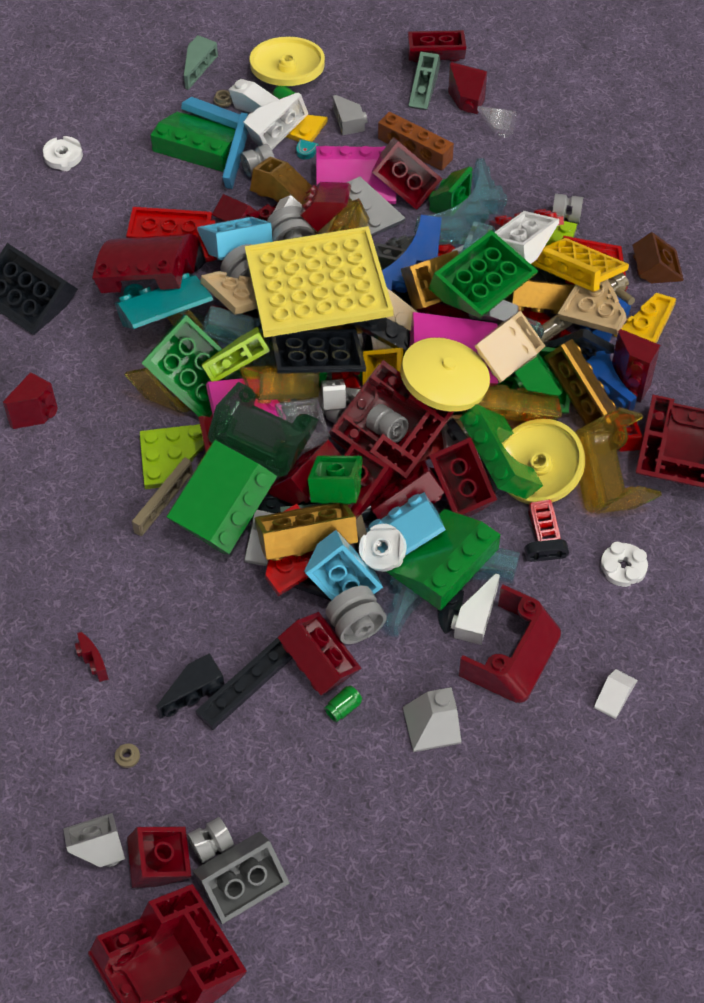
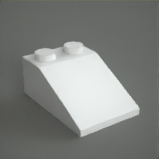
(276, 120)
(528, 234)

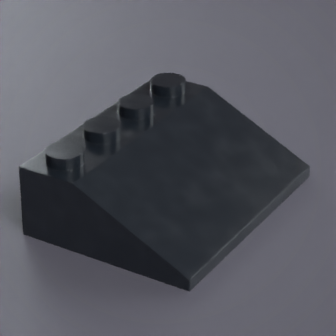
(30, 291)
(317, 351)

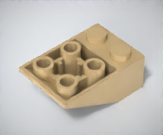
(509, 346)

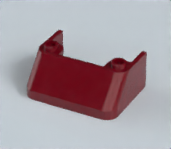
(517, 676)

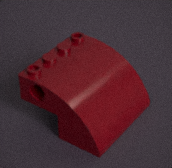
(145, 258)
(387, 388)
(673, 443)
(168, 954)

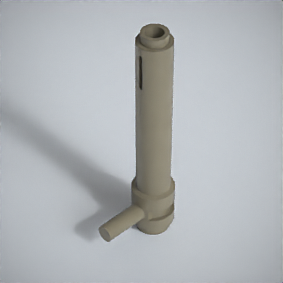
(555, 325)

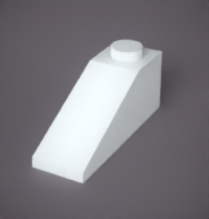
(249, 96)
(475, 613)

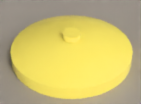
(287, 61)
(445, 374)
(552, 452)

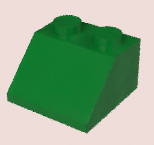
(452, 191)
(537, 377)
(335, 479)

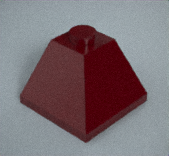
(467, 87)

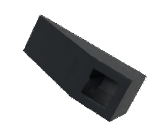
(194, 682)

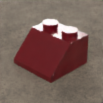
(30, 402)
(158, 856)

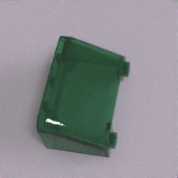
(258, 433)

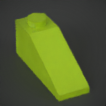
(236, 355)

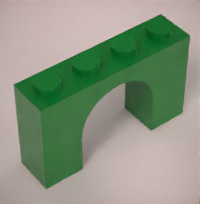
(488, 433)

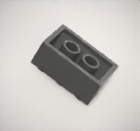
(241, 877)

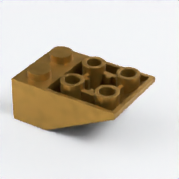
(278, 180)
(418, 279)

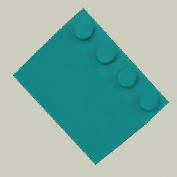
(157, 304)

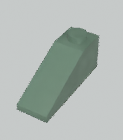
(200, 55)
(424, 80)

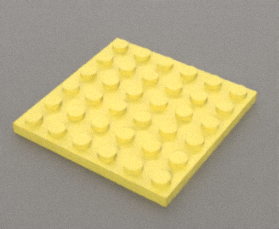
(317, 281)

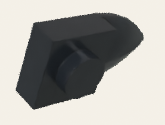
(446, 615)

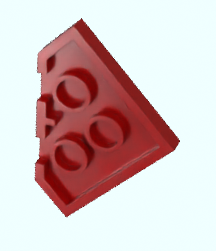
(288, 571)

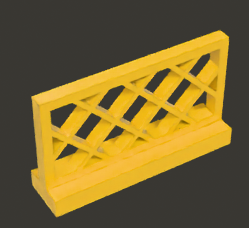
(579, 264)

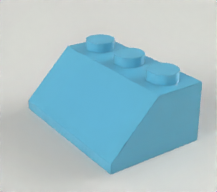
(228, 235)
(415, 520)
(339, 567)

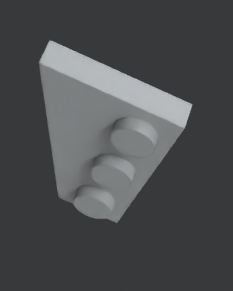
(381, 212)

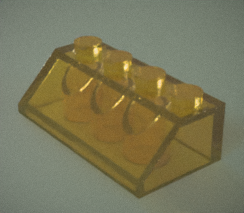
(521, 404)

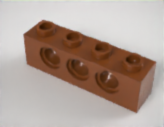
(421, 142)

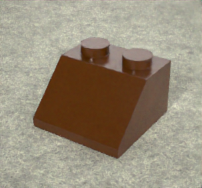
(657, 260)

